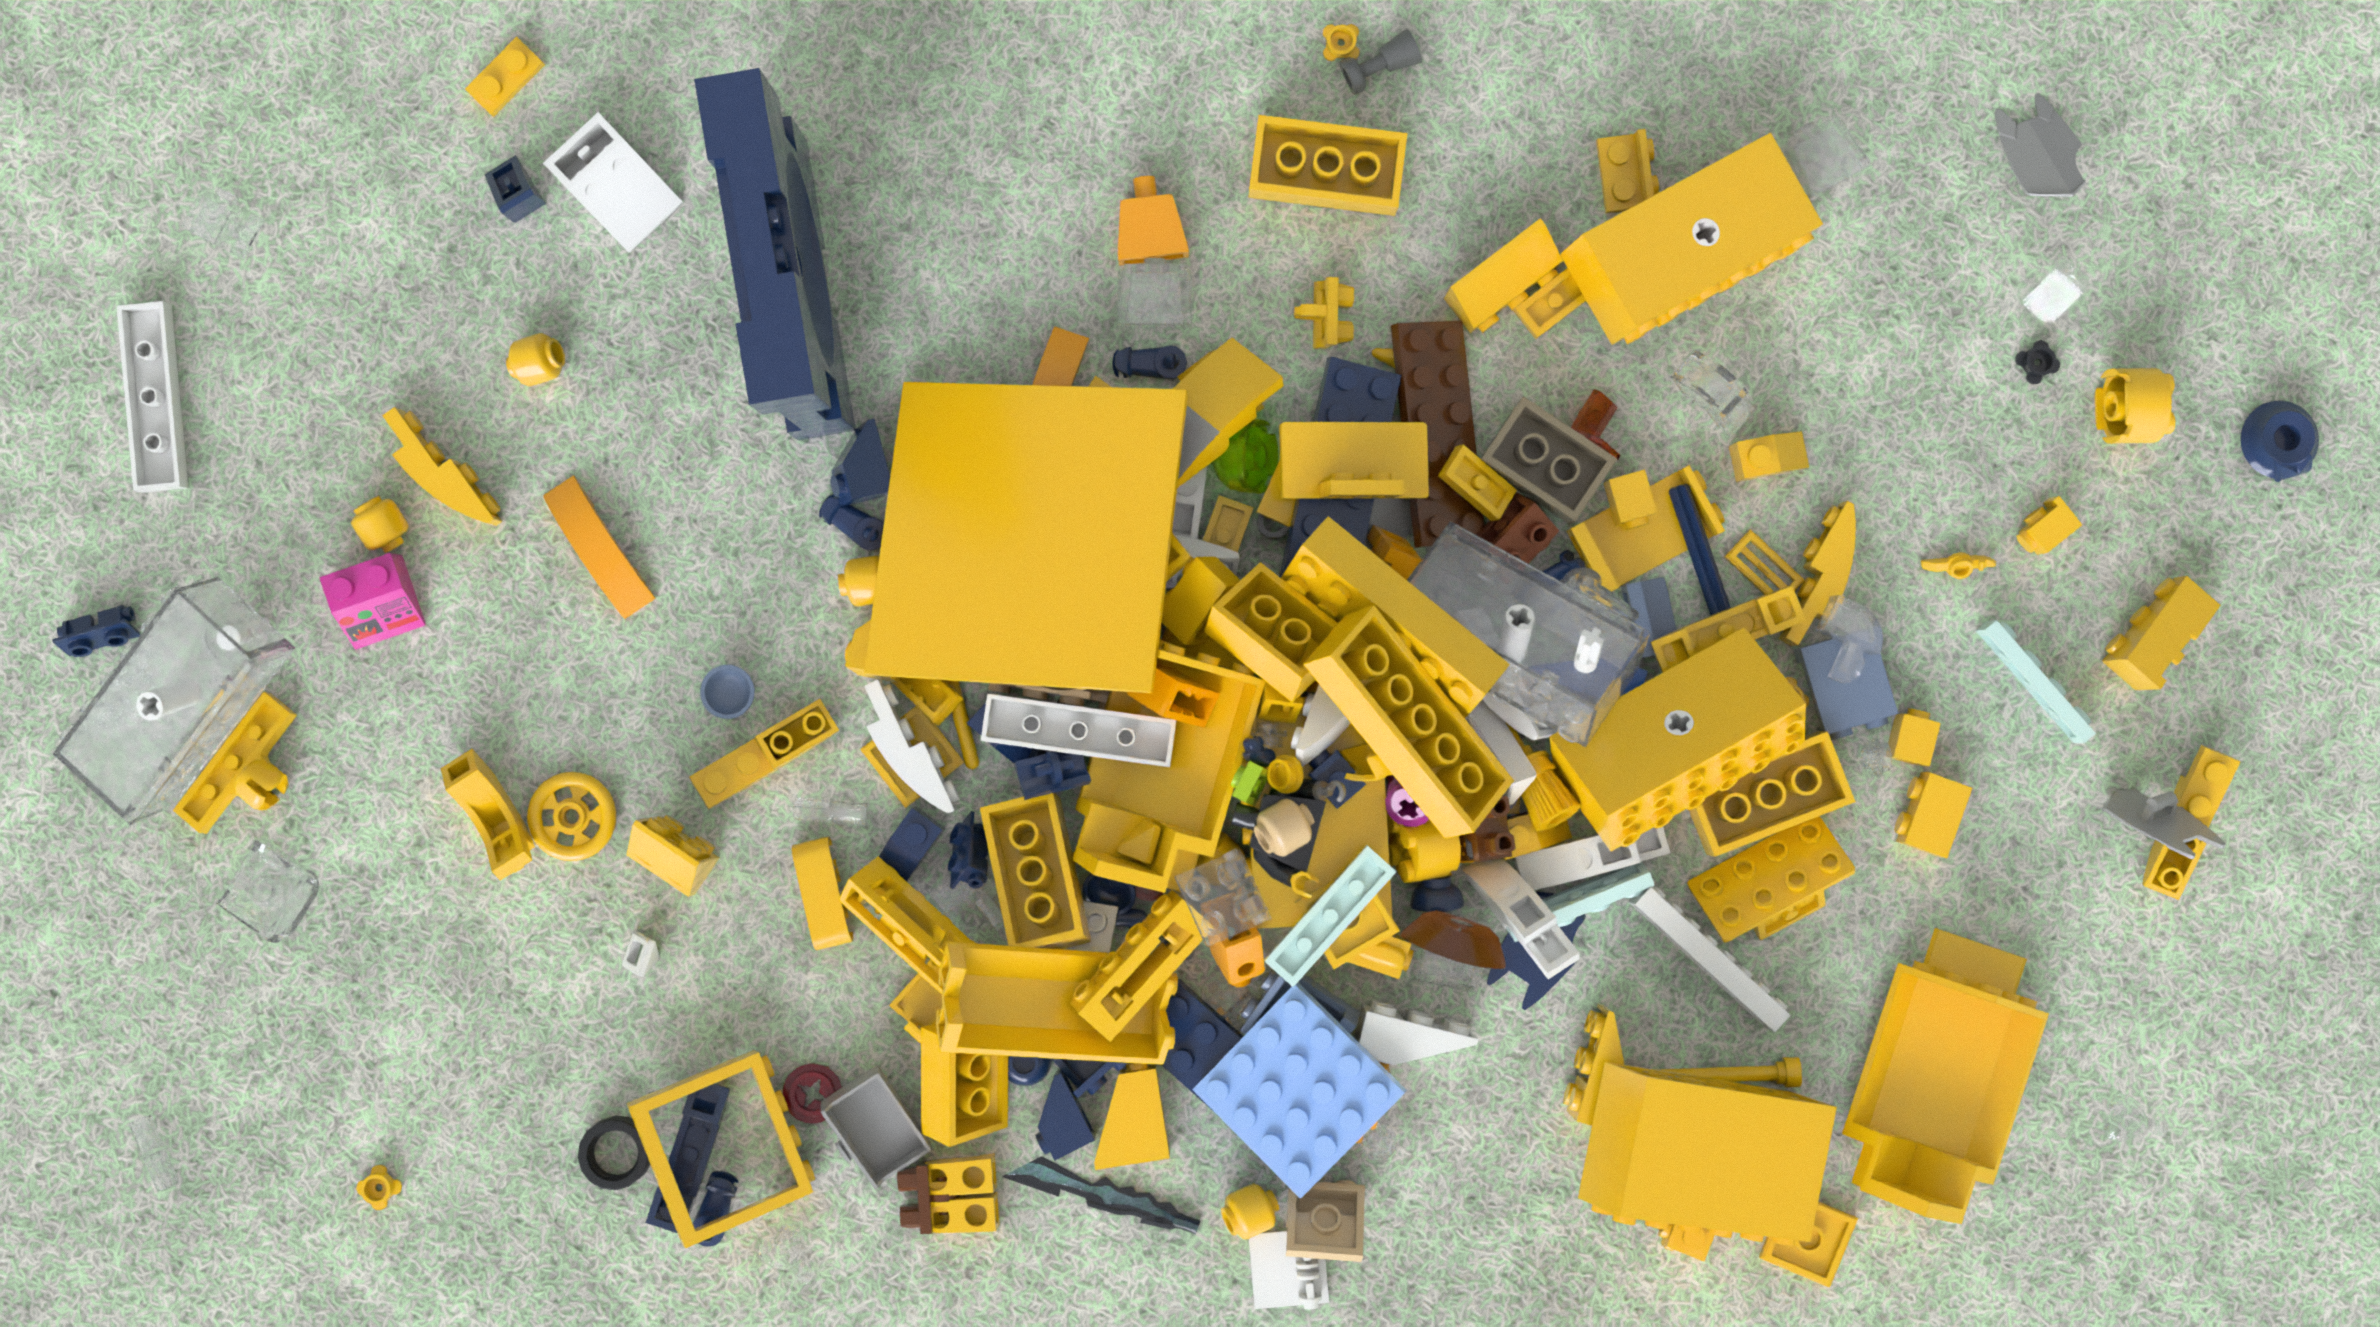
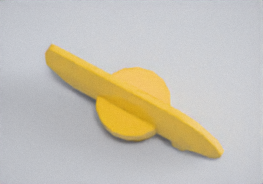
(1958, 564)

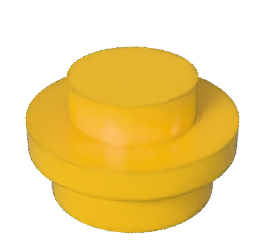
(1285, 774)

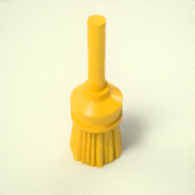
(1547, 796)

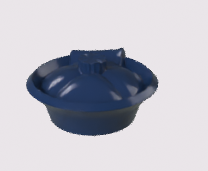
(2280, 440)

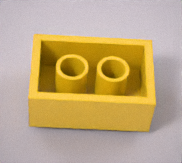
(1270, 629)

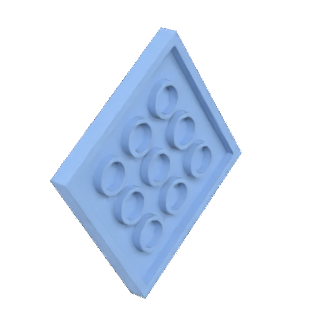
(1299, 1089)

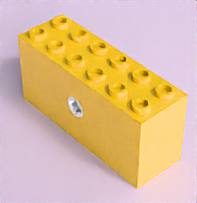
(1692, 241)
(1682, 739)

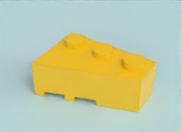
(2160, 633)

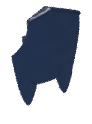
(1523, 966)

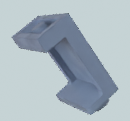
(1846, 705)
(1276, 987)

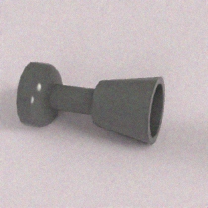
(1394, 55)

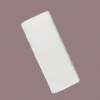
(1504, 747)

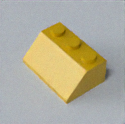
(1505, 278)
(961, 1092)

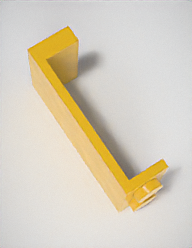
(1626, 554)

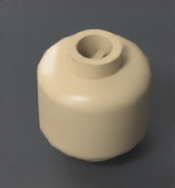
(1284, 827)

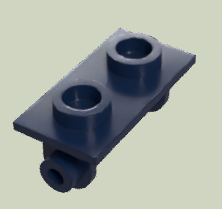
(81, 636)
(968, 853)

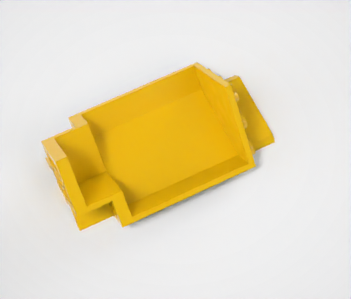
(1182, 799)
(1944, 1077)

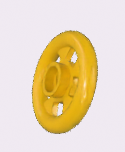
(547, 836)

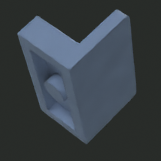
(1654, 608)

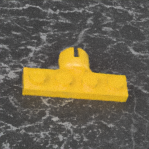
(240, 767)

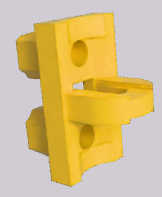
(1328, 297)

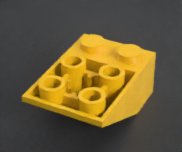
(670, 853)
(1602, 1047)

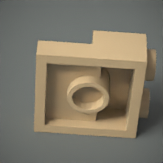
(1327, 1222)

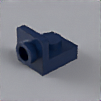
(1334, 767)

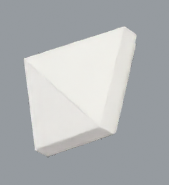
(648, 956)

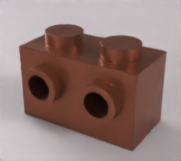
(1521, 529)

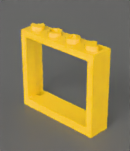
(786, 1134)

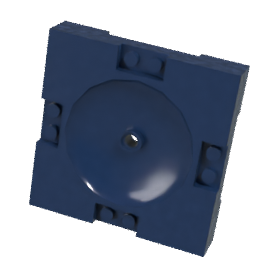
(776, 256)

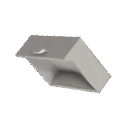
(874, 1126)

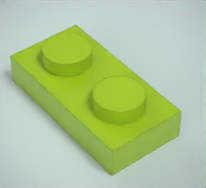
(1249, 783)

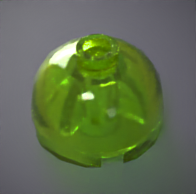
(1248, 459)

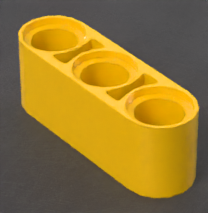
(820, 893)

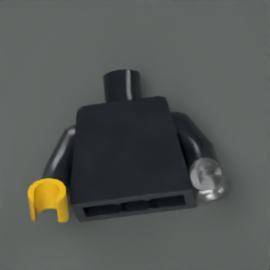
(1286, 868)

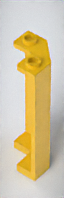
(1019, 1006)

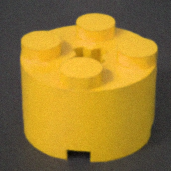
(2135, 405)
(1421, 851)

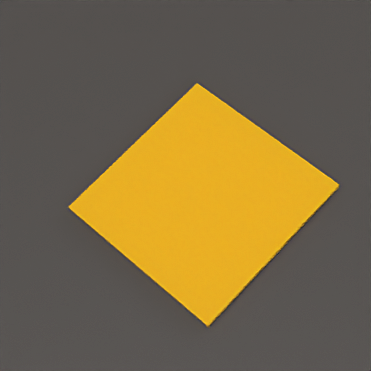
(1027, 535)

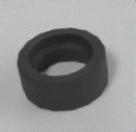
(592, 1169)

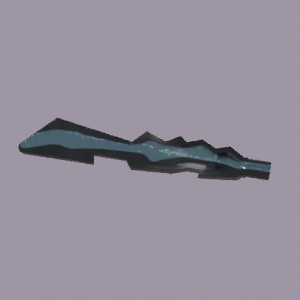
(1102, 1195)

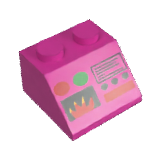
(373, 600)

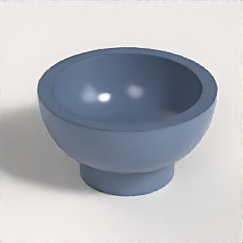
(727, 691)

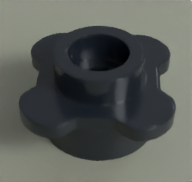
(2048, 361)

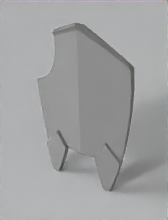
(2041, 152)
(2160, 820)

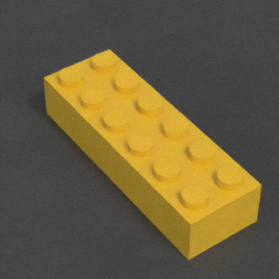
(1346, 577)
(1409, 722)

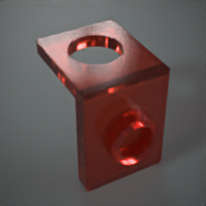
(1594, 418)

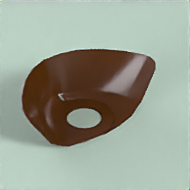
(1440, 935)

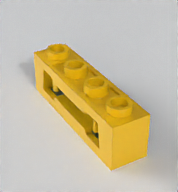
(908, 920)
(1097, 998)

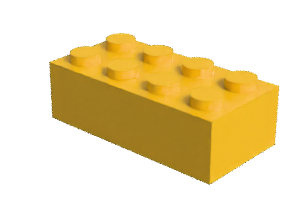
(1327, 165)
(1775, 798)
(1035, 873)

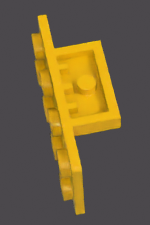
(1353, 460)
(1772, 881)

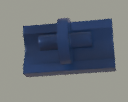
(1051, 773)

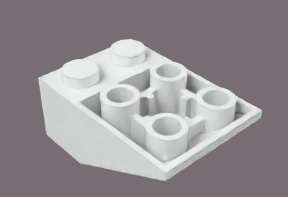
(613, 182)
(1400, 1041)

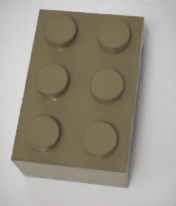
(1547, 460)

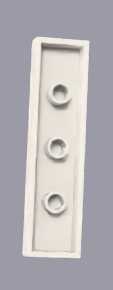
(152, 397)
(1078, 730)
(1713, 961)

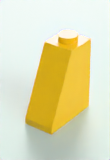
(1135, 1120)

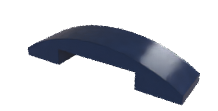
(691, 1150)

